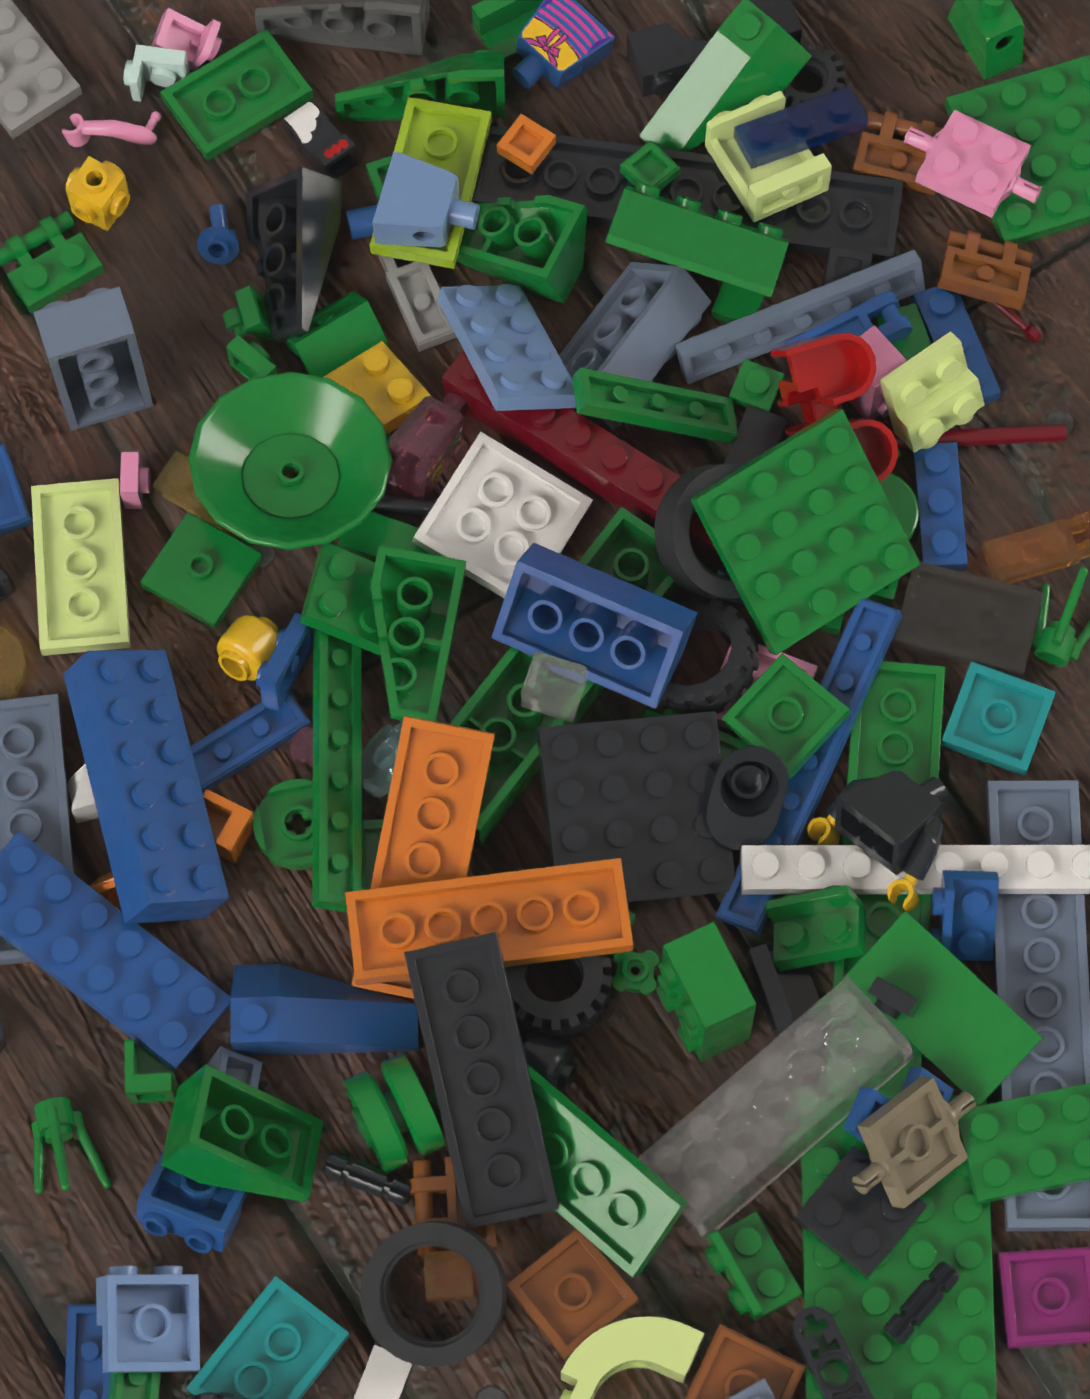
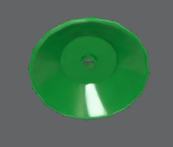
(282, 428)

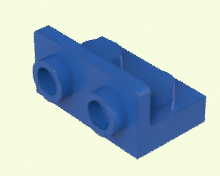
(966, 913)

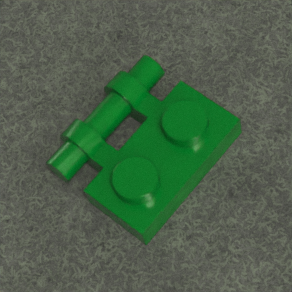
(53, 272)

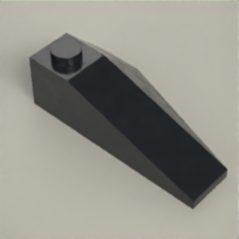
(294, 234)

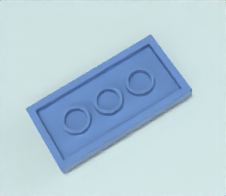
(507, 347)

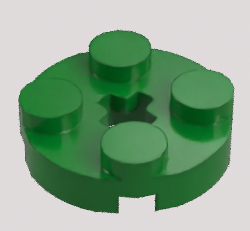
(270, 821)

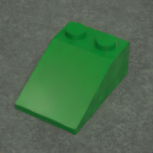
(241, 1138)

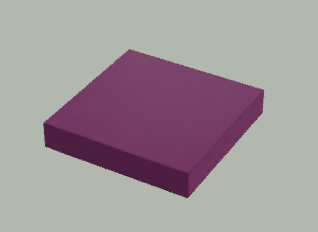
(1045, 1297)

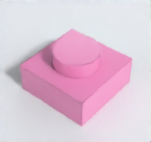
(134, 480)

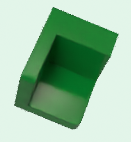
(146, 1077)

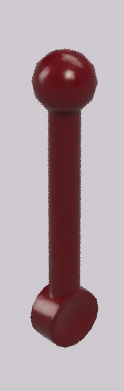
(1029, 331)

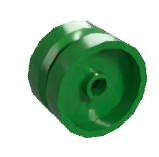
(390, 1114)

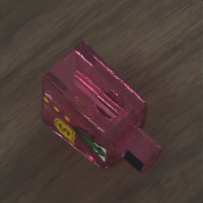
(426, 444)

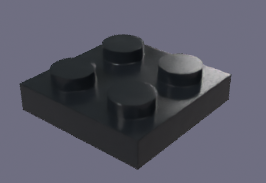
(855, 1224)

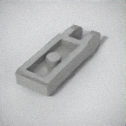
(417, 298)

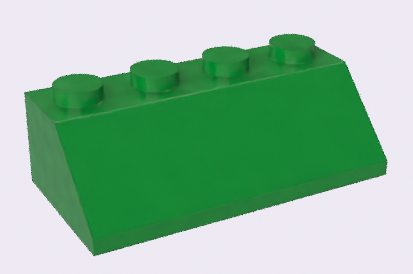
(697, 239)

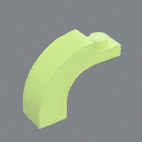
(629, 1344)

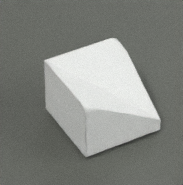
(81, 796)

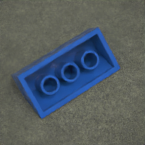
(595, 620)

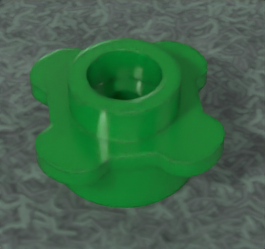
(642, 982)

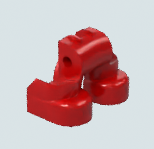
(830, 373)

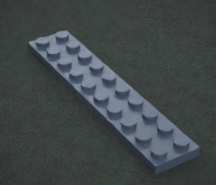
(1043, 976)

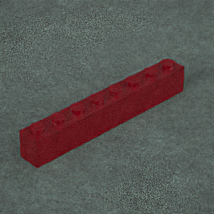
(582, 453)

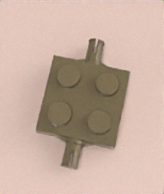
(913, 1141)

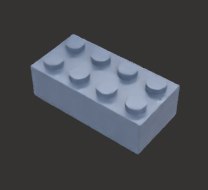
(94, 357)

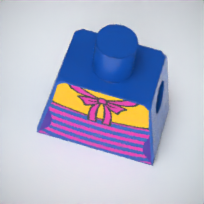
(560, 44)

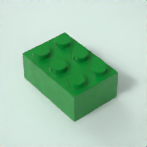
(705, 993)

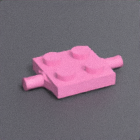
(973, 163)

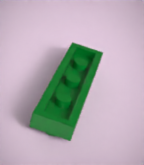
(654, 405)

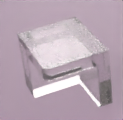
(554, 686)

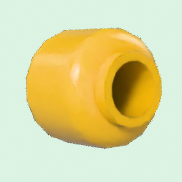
(246, 646)

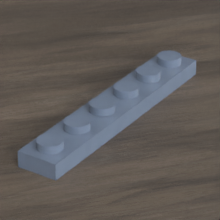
(783, 321)

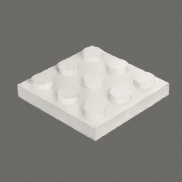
(497, 511)

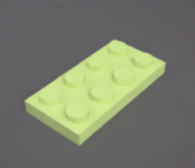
(80, 567)

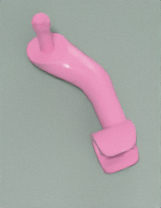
(111, 128)

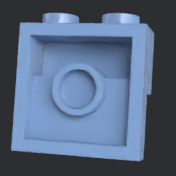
(149, 1320)

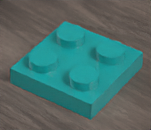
(997, 718)

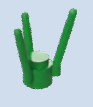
(1057, 642)
(55, 1124)

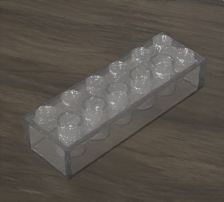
(777, 1106)

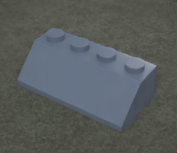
(637, 325)

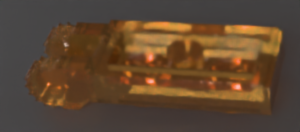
(1037, 550)

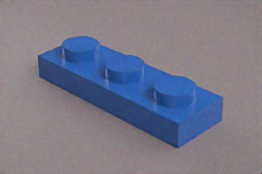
(945, 312)
(940, 506)

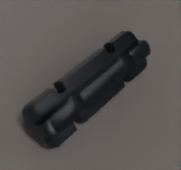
(367, 1178)
(921, 1303)

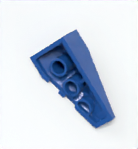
(305, 1013)

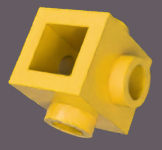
(98, 192)

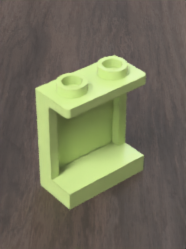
(774, 184)

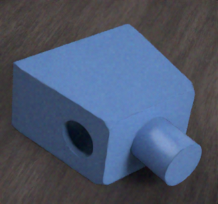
(420, 205)

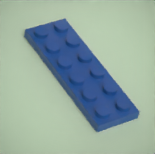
(101, 958)

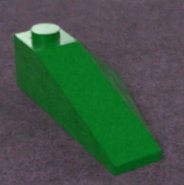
(739, 63)
(461, 80)
(528, 244)
(416, 620)

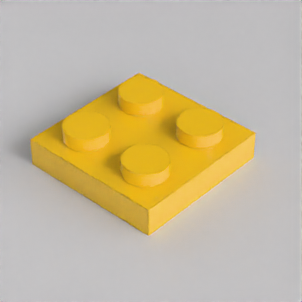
(382, 383)

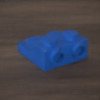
(189, 1209)

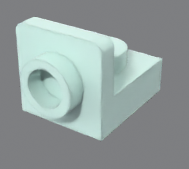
(154, 65)

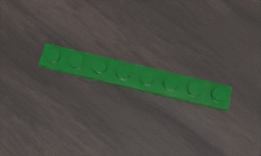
(336, 772)

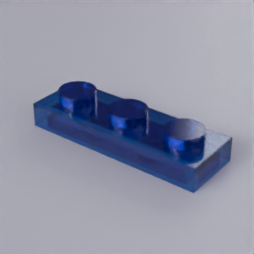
(800, 127)

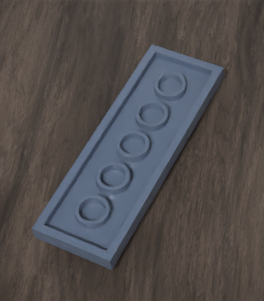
(33, 784)

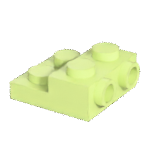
(931, 393)

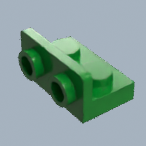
(817, 927)
(753, 1268)

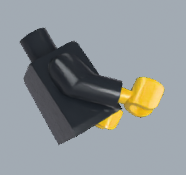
(892, 823)

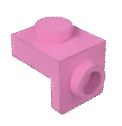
(185, 34)

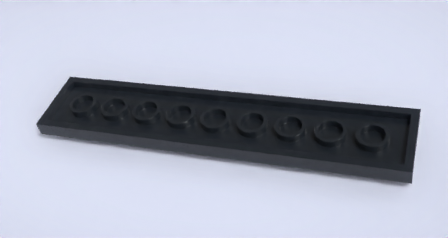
(851, 215)

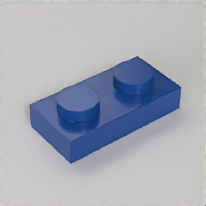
(282, 670)

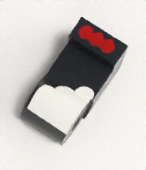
(320, 141)

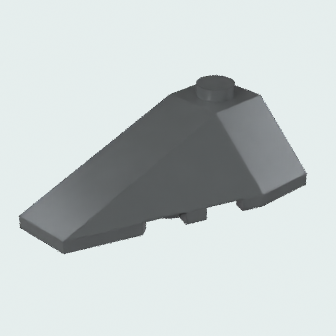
(362, 24)

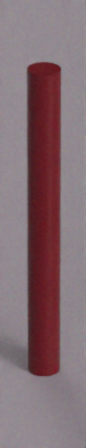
(1000, 435)

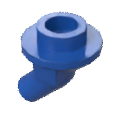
(217, 242)

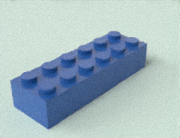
(145, 786)

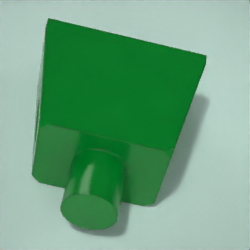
(984, 26)

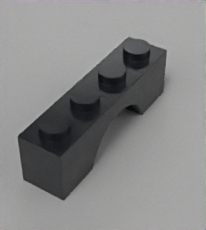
(663, 56)

